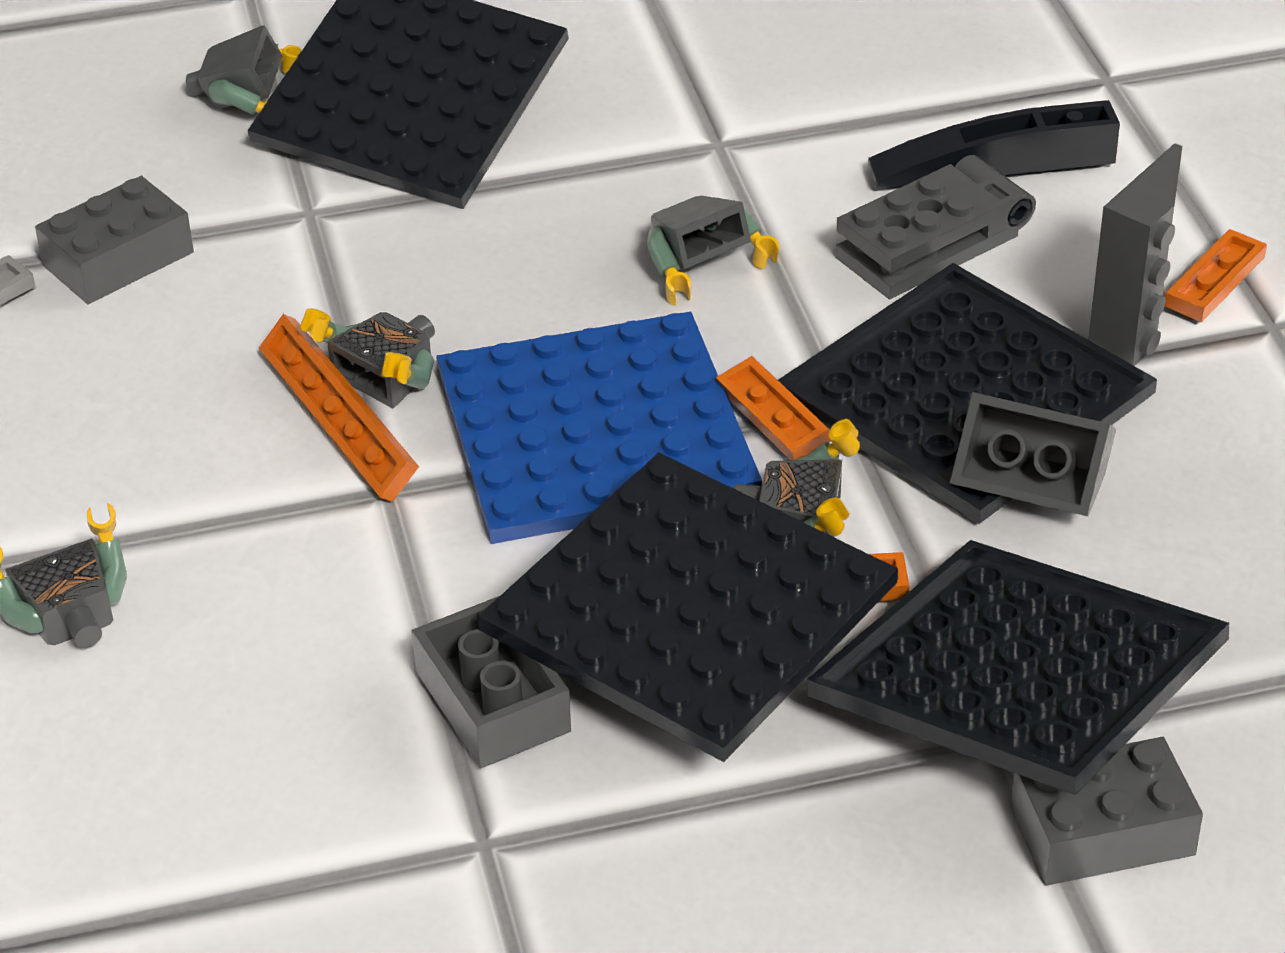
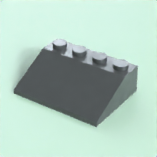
(1134, 261)

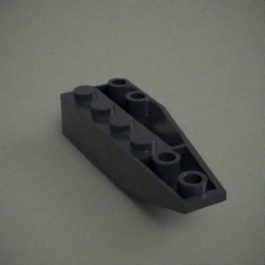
(1009, 142)

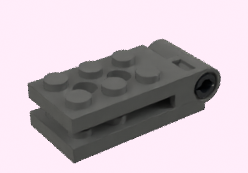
(932, 224)

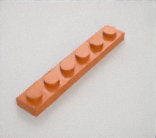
(339, 408)

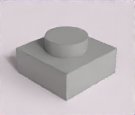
(13, 279)

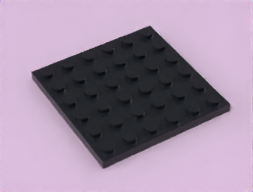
(410, 91)
(917, 361)
(689, 604)
(1020, 664)

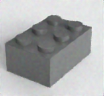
(114, 239)
(487, 689)
(1121, 820)

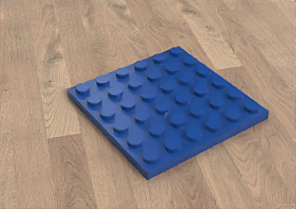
(579, 412)

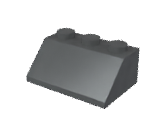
(1032, 454)

